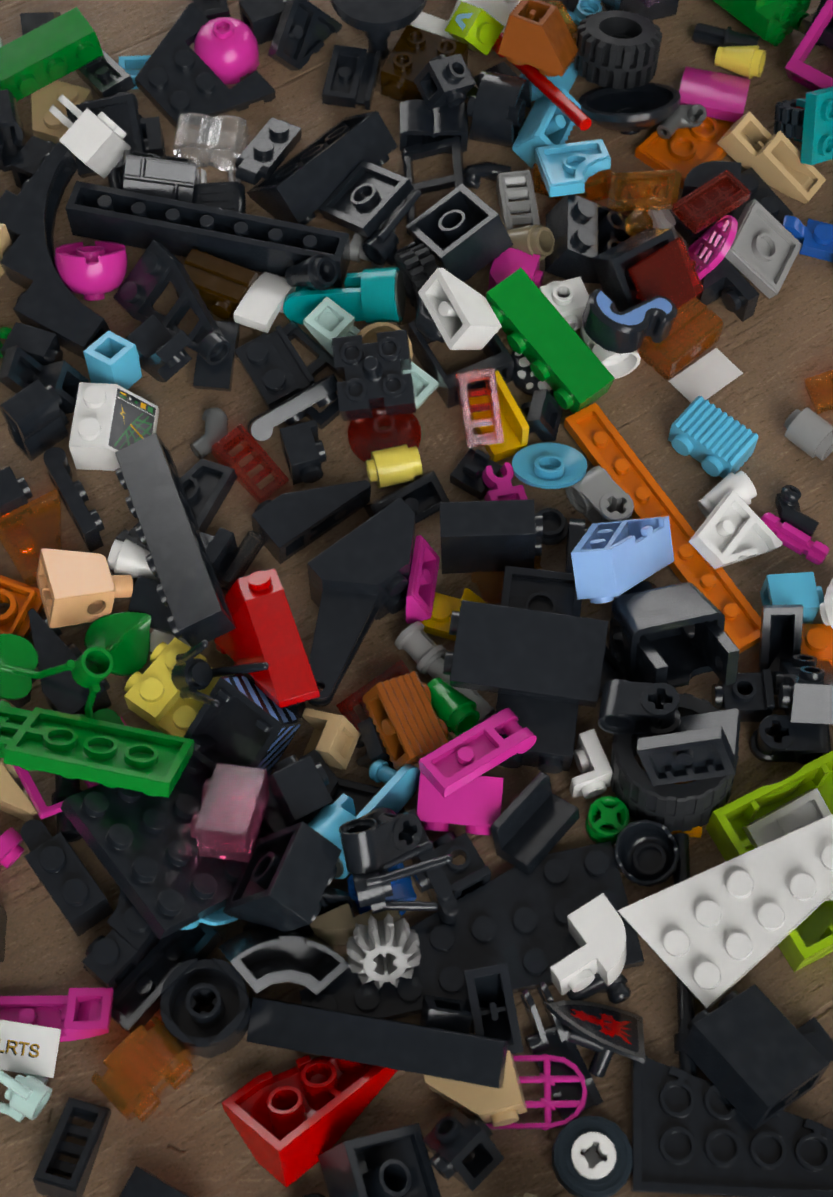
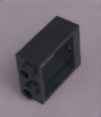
(495, 351)

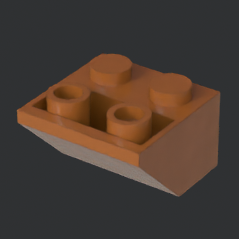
(538, 38)

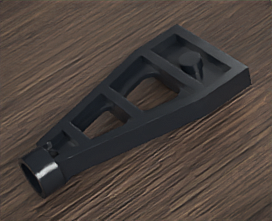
(147, 283)

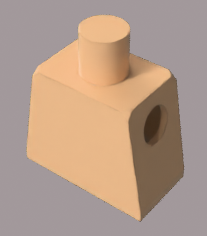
(78, 586)

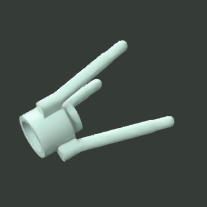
(26, 1095)

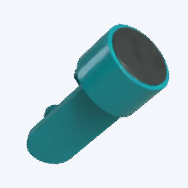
(367, 296)

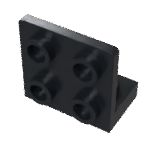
(698, 750)

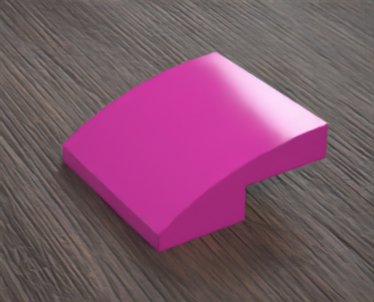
(717, 92)

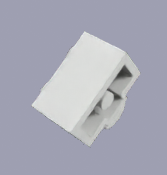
(92, 137)

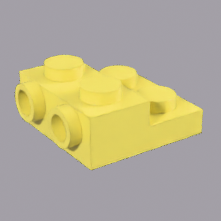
(156, 697)

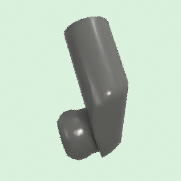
(684, 117)
(215, 429)

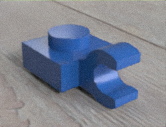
(814, 237)

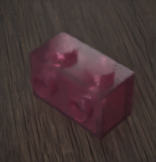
(231, 812)

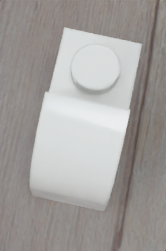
(602, 947)

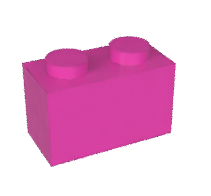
(472, 805)

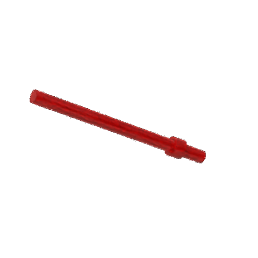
(557, 97)

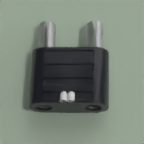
(220, 194)

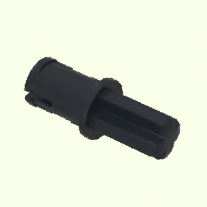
(718, 37)

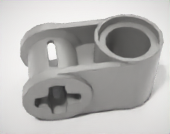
(600, 497)

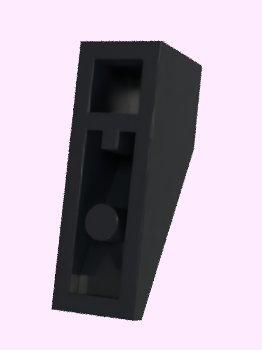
(305, 515)

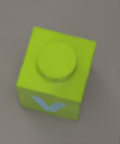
(474, 27)

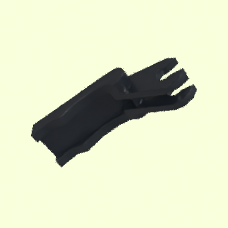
(554, 1042)

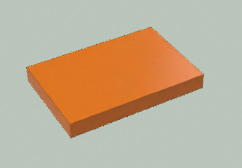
(685, 147)

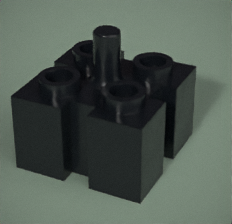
(374, 375)

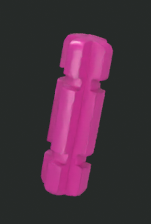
(796, 539)

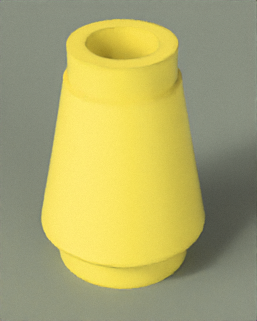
(742, 60)

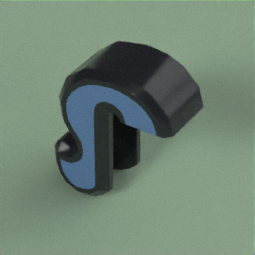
(626, 330)

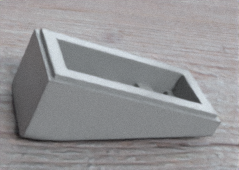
(513, 187)

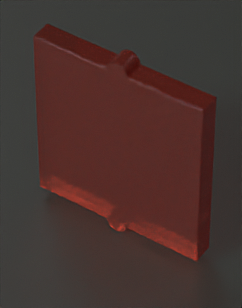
(667, 274)

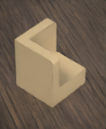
(332, 737)

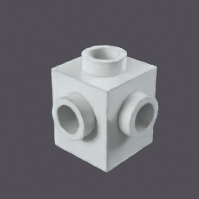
(568, 298)

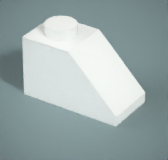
(459, 311)

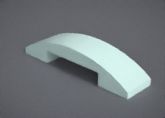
(332, 321)

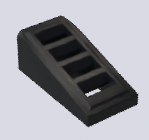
(44, 1179)

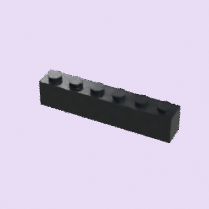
(174, 542)

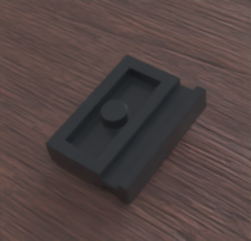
(351, 77)
(274, 367)

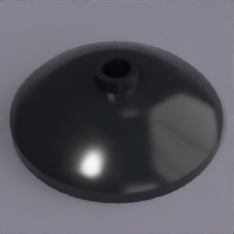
(630, 108)

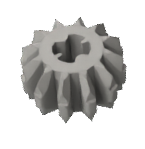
(383, 951)

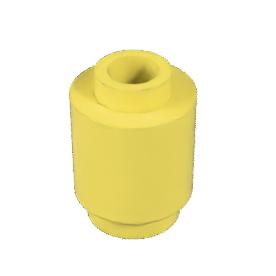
(394, 465)

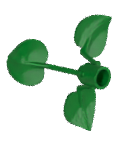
(113, 645)

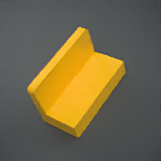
(513, 423)

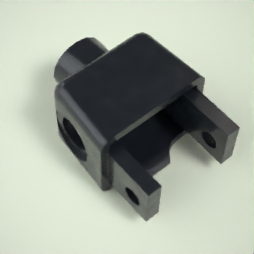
(657, 638)

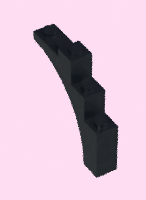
(32, 256)

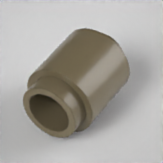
(532, 240)

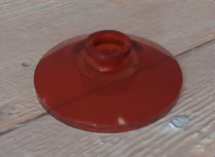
(366, 436)

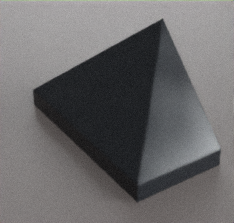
(779, 634)

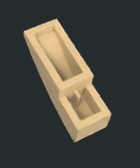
(771, 158)

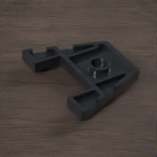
(182, 83)

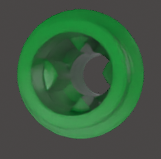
(453, 707)

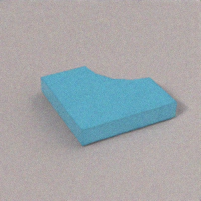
(570, 165)

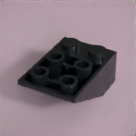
(580, 233)

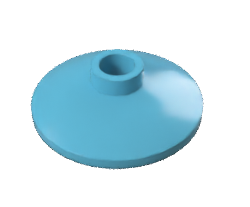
(549, 465)

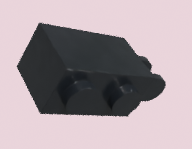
(64, 877)

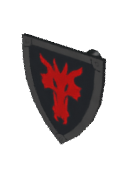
(601, 1030)

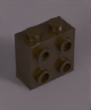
(410, 56)

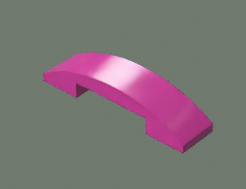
(78, 1015)

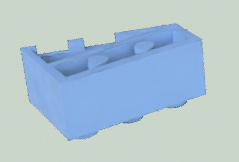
(620, 556)

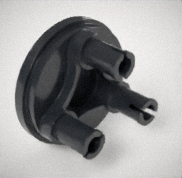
(378, 18)

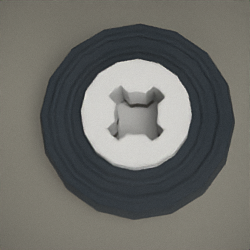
(587, 1173)

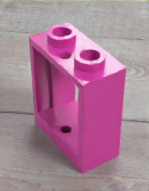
(802, 72)

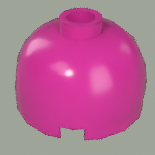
(227, 48)
(91, 268)

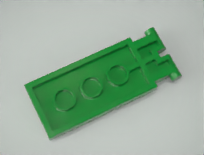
(93, 750)

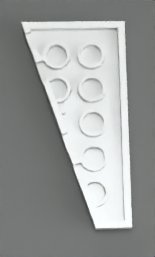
(738, 911)

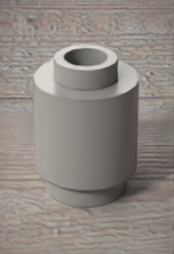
(810, 433)

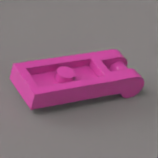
(476, 752)

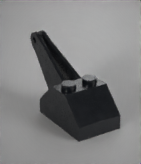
(353, 585)

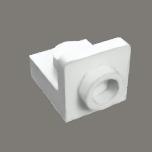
(593, 760)

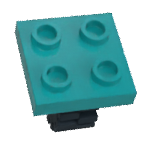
(810, 123)

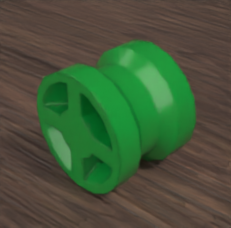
(611, 812)

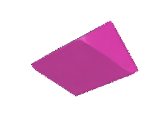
(421, 582)

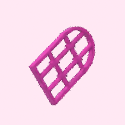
(546, 1102)

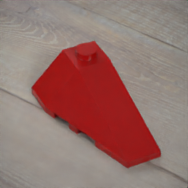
(269, 635)
(302, 1111)

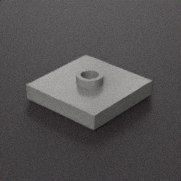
(763, 249)

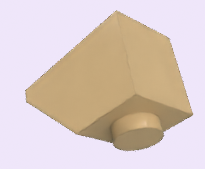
(488, 1103)

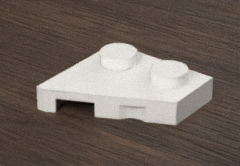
(733, 534)

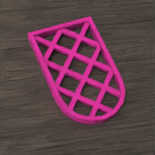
(719, 252)

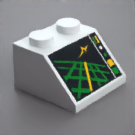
(106, 422)

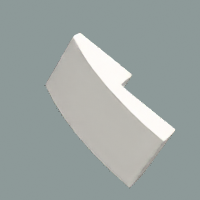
(263, 302)

